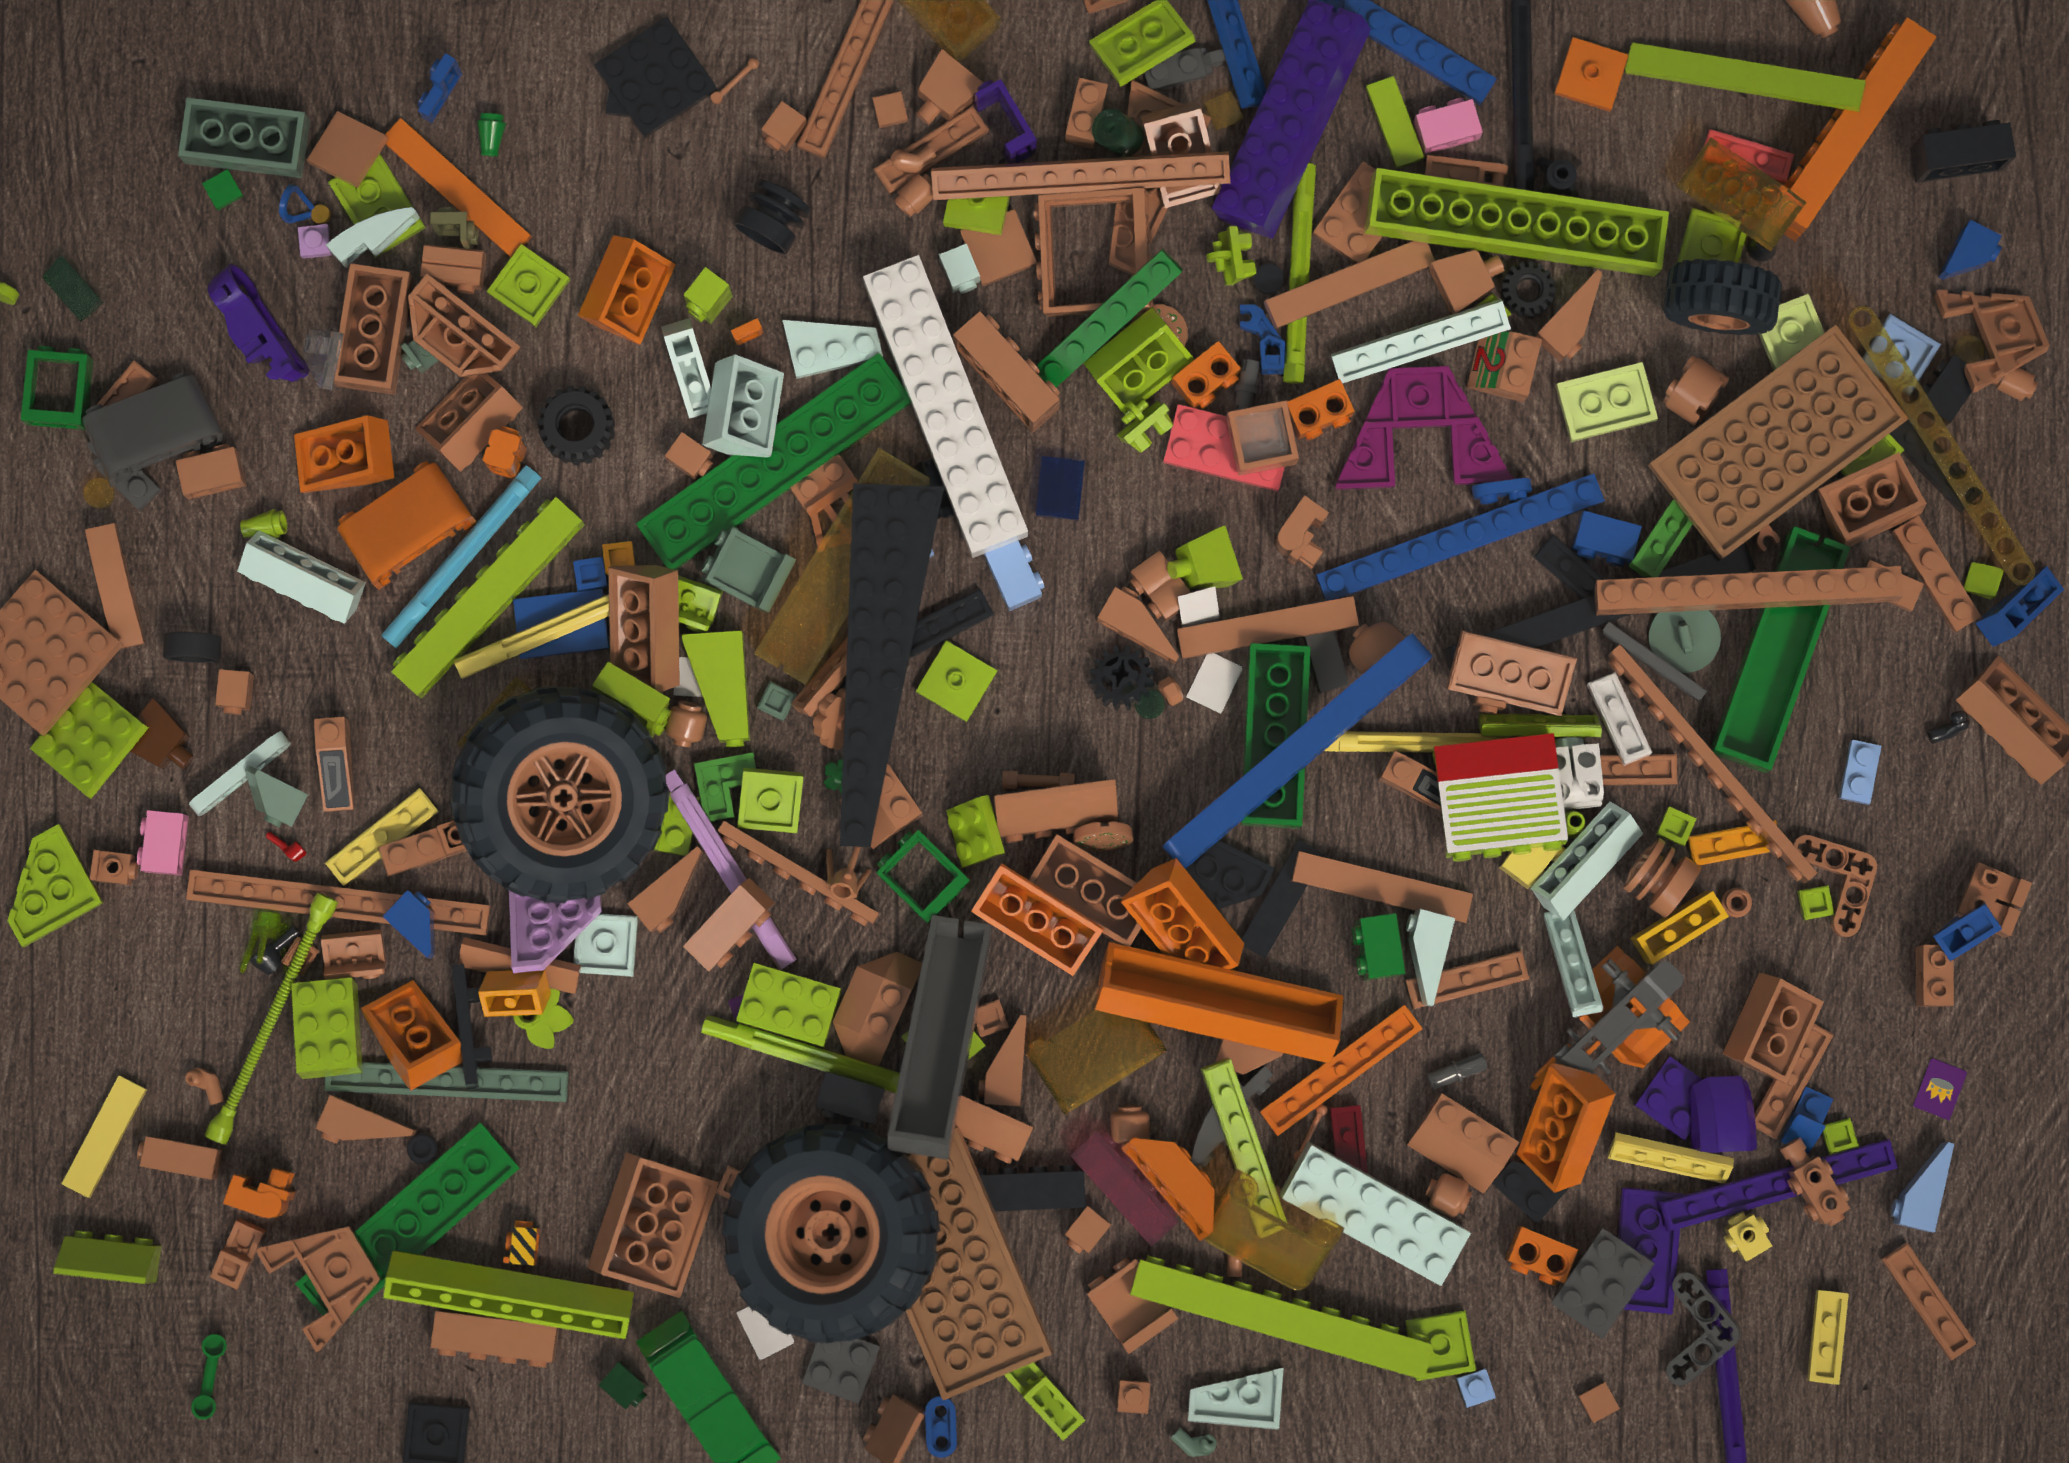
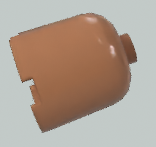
(1373, 644)

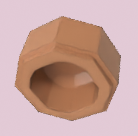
(1171, 691)

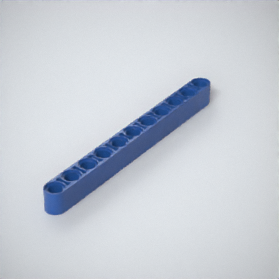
(1298, 751)

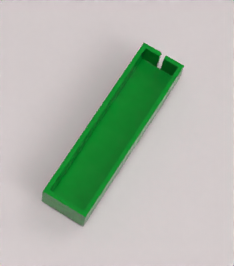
(1775, 661)

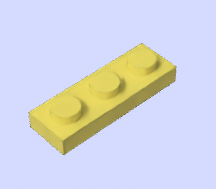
(1827, 1337)

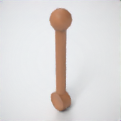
(717, 97)
(1321, 1110)

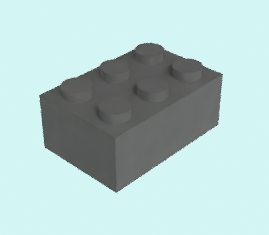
(1603, 1283)

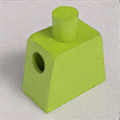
(1206, 562)

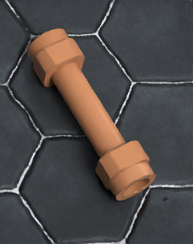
(1012, 779)

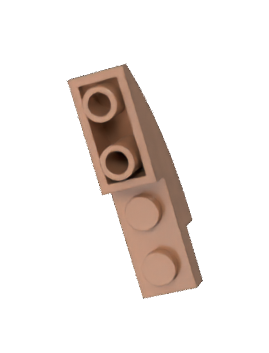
(421, 849)

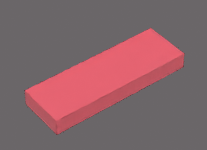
(1767, 159)

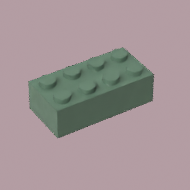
(244, 137)

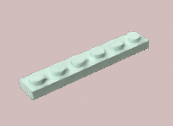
(1421, 341)

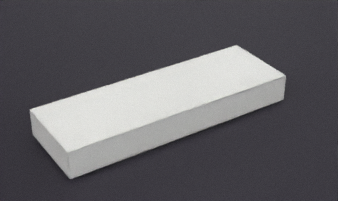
(1619, 718)

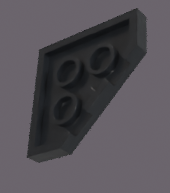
(1229, 875)

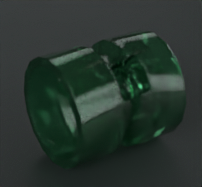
(1117, 132)

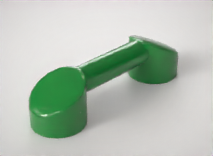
(204, 1404)

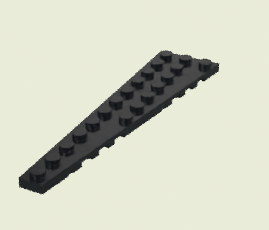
(887, 578)

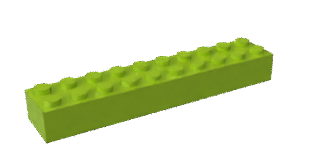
(1516, 222)

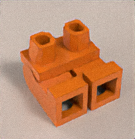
(267, 1200)

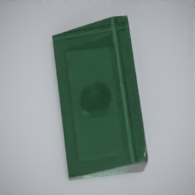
(72, 289)

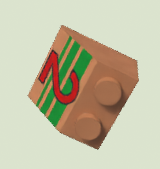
(1505, 365)

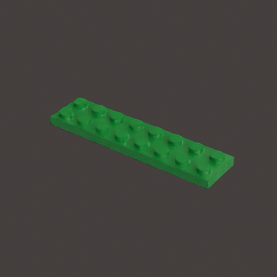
(430, 1205)

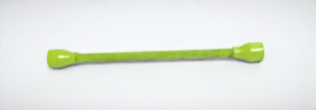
(221, 1125)

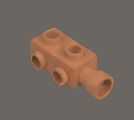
(1814, 1193)

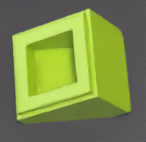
(1983, 580)

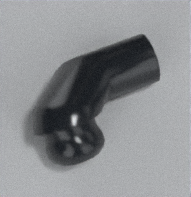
(1950, 730)

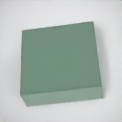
(776, 701)

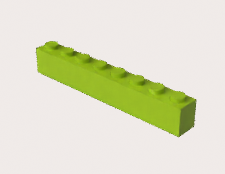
(487, 597)
(508, 1294)

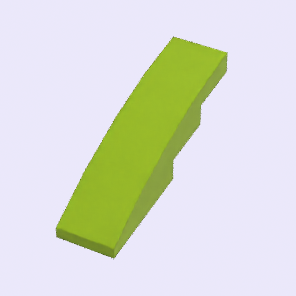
(1046, 1399)

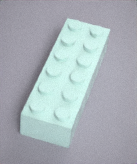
(1375, 1213)

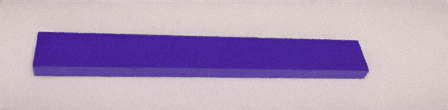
(1771, 1186)

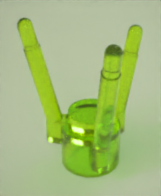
(265, 927)

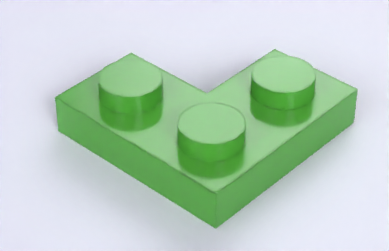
(715, 781)

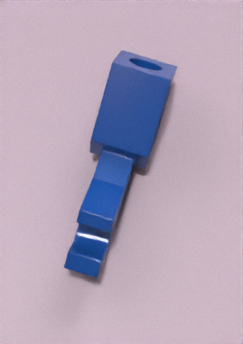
(1268, 335)

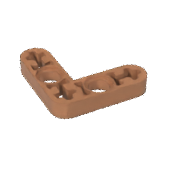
(1851, 879)

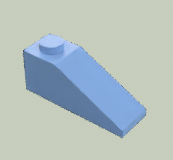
(1922, 1197)

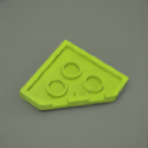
(51, 888)

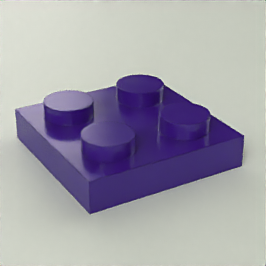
(1669, 1097)

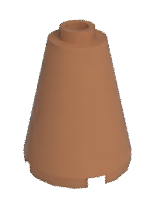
(1817, 15)

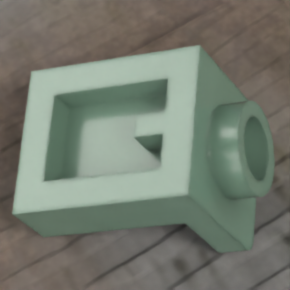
(417, 357)

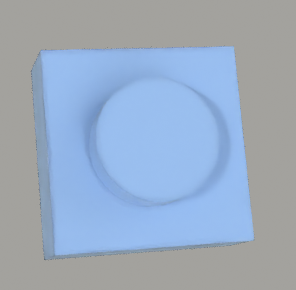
(1475, 1387)

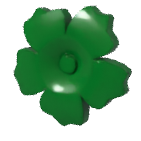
(835, 775)

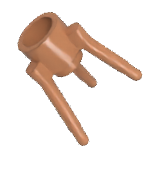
(844, 882)

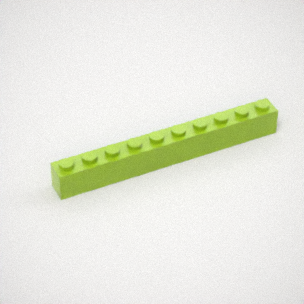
(1282, 1319)

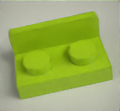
(676, 833)

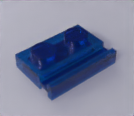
(1060, 488)

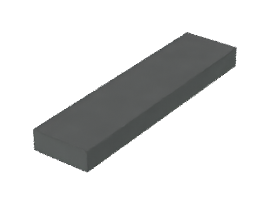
(1653, 662)

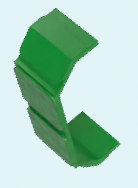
(704, 1394)

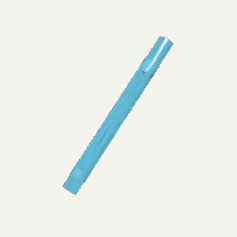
(461, 556)

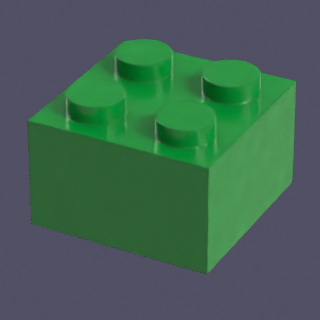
(1378, 947)

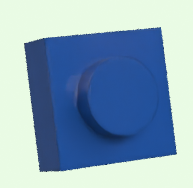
(590, 574)

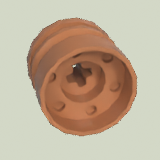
(1661, 877)

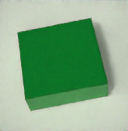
(222, 190)

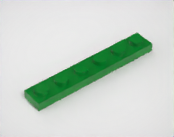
(1109, 318)

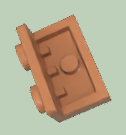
(354, 955)

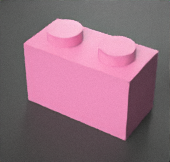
(1447, 125)
(163, 843)

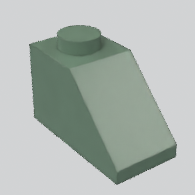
(274, 797)

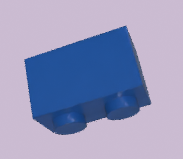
(1605, 538)

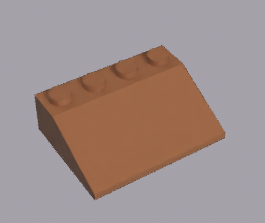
(1055, 810)
(652, 1225)

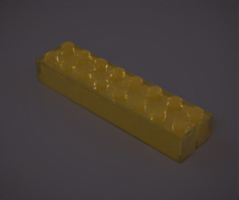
(821, 596)

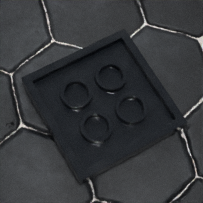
(655, 77)

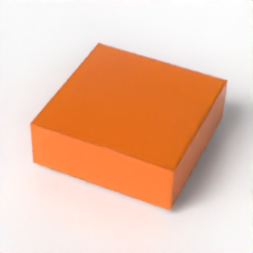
(747, 332)

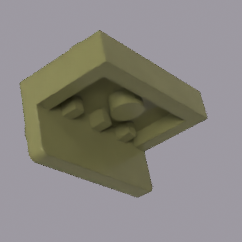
(455, 224)

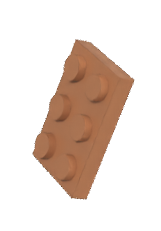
(1345, 220)

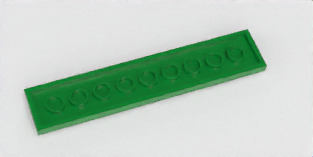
(800, 446)

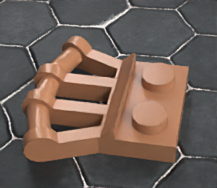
(823, 489)

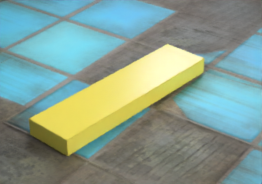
(394, 826)
(104, 1136)
(1670, 1158)

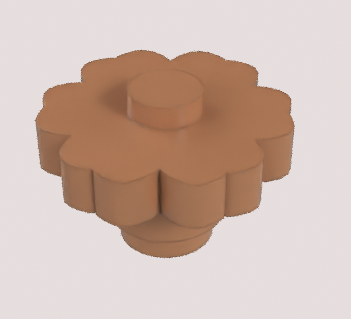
(830, 720)

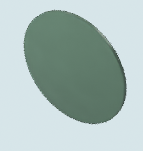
(1685, 639)

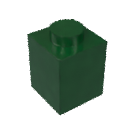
(624, 1386)

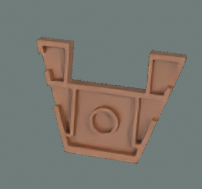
(2007, 328)
(337, 1270)

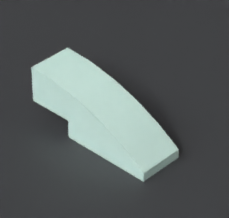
(372, 234)

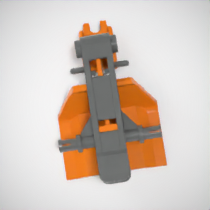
(1634, 1021)

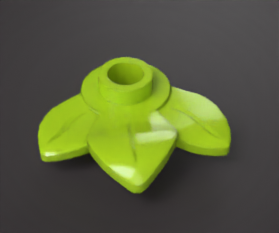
(543, 1026)

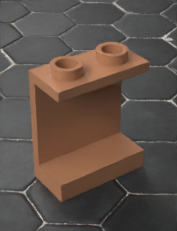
(1128, 1316)

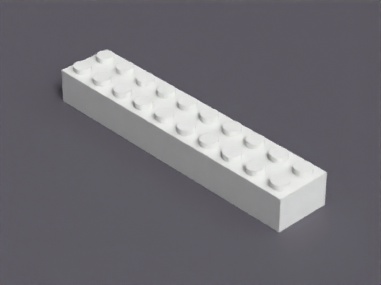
(945, 406)

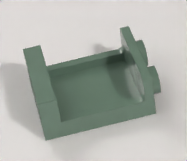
(747, 569)

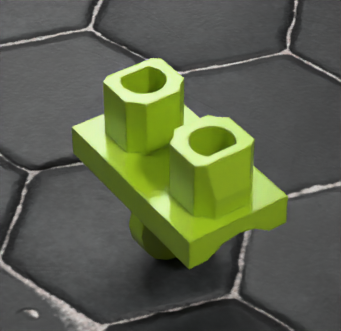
(1228, 255)
(1134, 432)

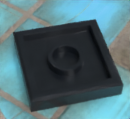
(436, 1433)

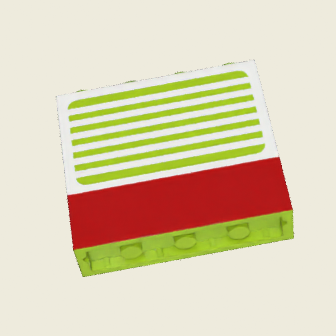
(1500, 796)

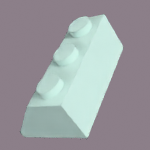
(743, 407)

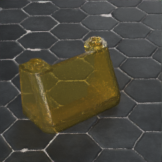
(1092, 1056)
(1266, 1240)

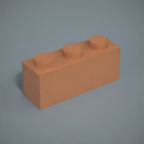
(730, 925)

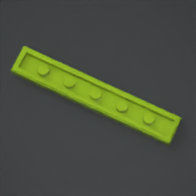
(1240, 1132)

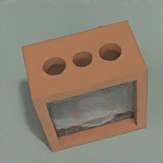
(1262, 438)

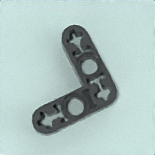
(1710, 1337)

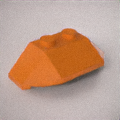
(1177, 1180)

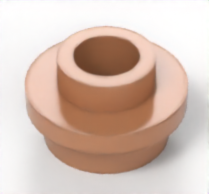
(1745, 898)

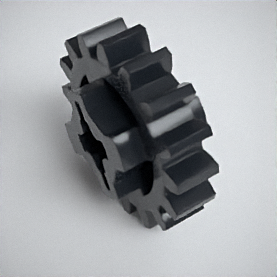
(1113, 668)

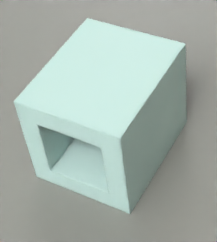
(960, 269)

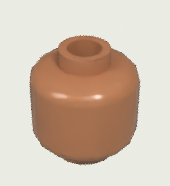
(686, 723)
(1129, 1123)
(1448, 1195)

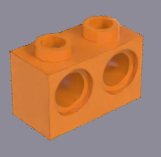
(1201, 371)
(1316, 404)
(1543, 1249)

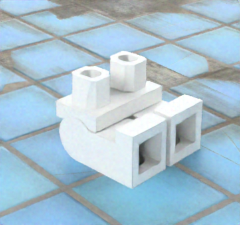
(1586, 785)

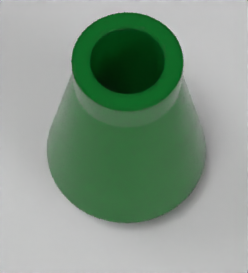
(490, 131)

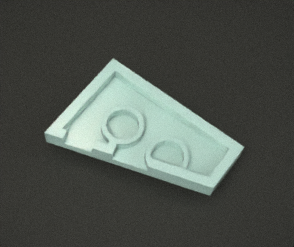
(829, 347)
(1239, 1402)

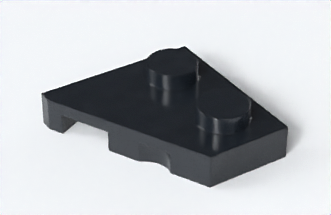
(1526, 1190)

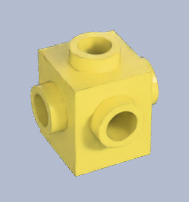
(1756, 1241)

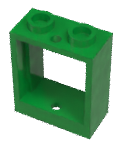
(55, 418)
(907, 843)

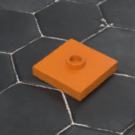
(1591, 74)

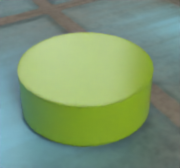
(8, 294)

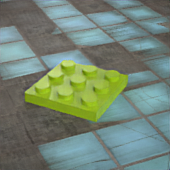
(90, 740)

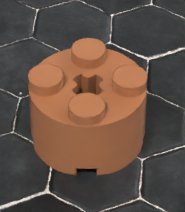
(1696, 390)

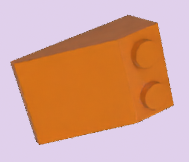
(344, 454)
(413, 1035)

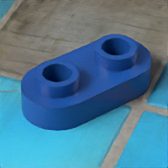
(1489, 492)
(940, 1426)

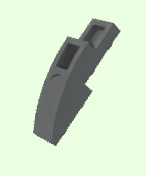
(1210, 1131)

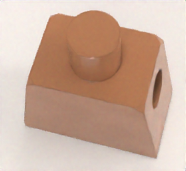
(946, 89)
(1464, 279)

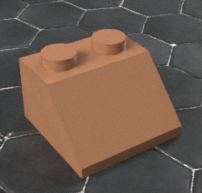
(895, 809)

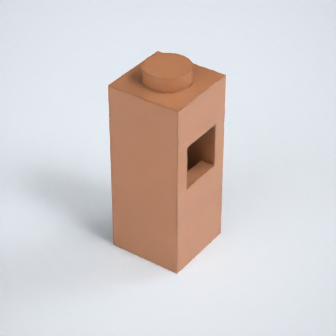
(179, 1157)

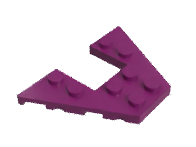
(1421, 400)

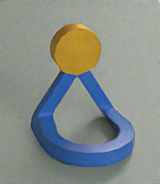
(319, 213)

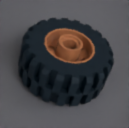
(1722, 297)

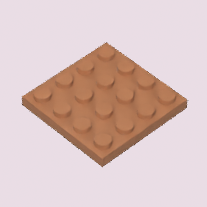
(48, 652)

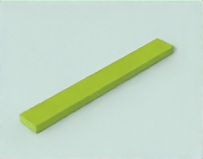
(1745, 77)

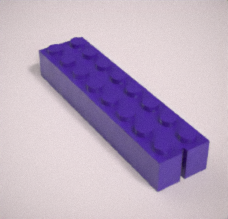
(1291, 118)

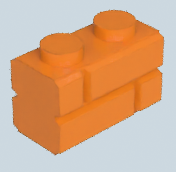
(504, 452)

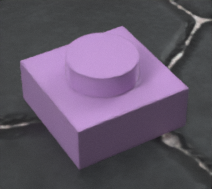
(314, 240)

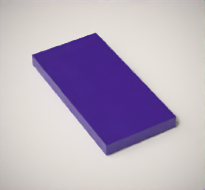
(1644, 1230)

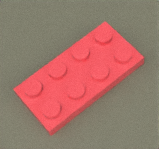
(1204, 445)

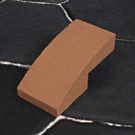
(238, 1253)

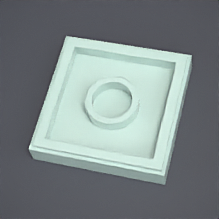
(607, 946)

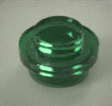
(1152, 706)

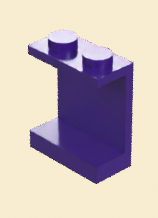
(1023, 145)

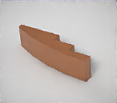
(115, 585)

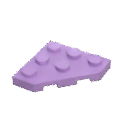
(545, 929)

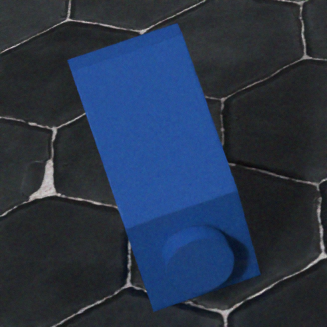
(1972, 250)
(414, 921)

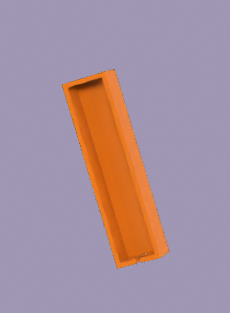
(1846, 135)
(1219, 1002)

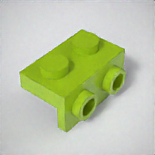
(697, 604)

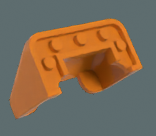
(404, 523)

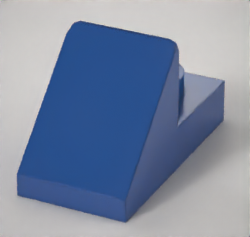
(1967, 931)
(1807, 1118)

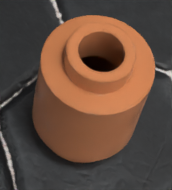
(915, 195)
(2017, 384)

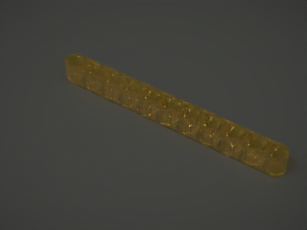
(1947, 458)

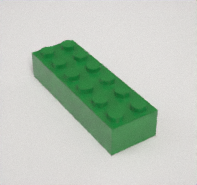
(1273, 712)

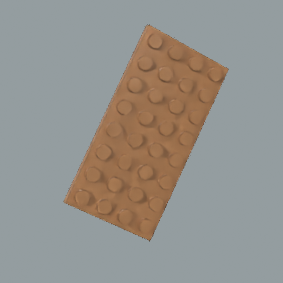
(1778, 442)
(975, 1304)

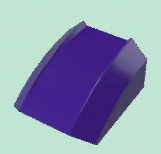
(1722, 1115)

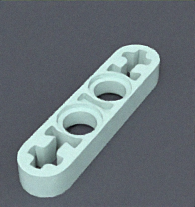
(236, 775)

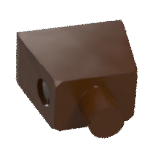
(163, 738)

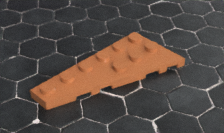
(1122, 252)

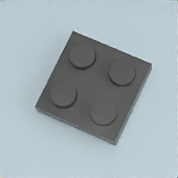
(841, 1368)

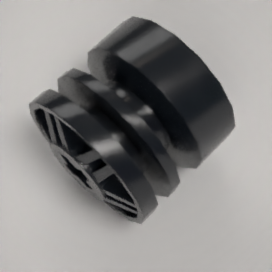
(774, 212)

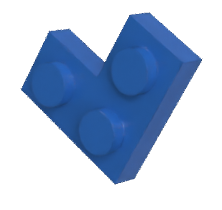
(444, 77)

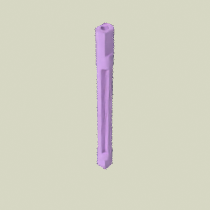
(724, 863)

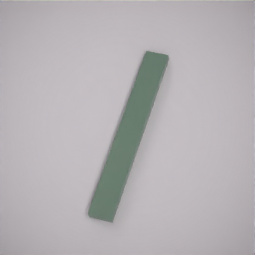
(493, 1083)

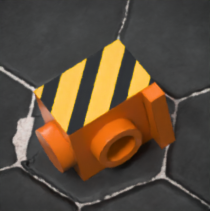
(522, 1244)

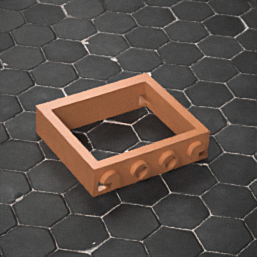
(1044, 240)

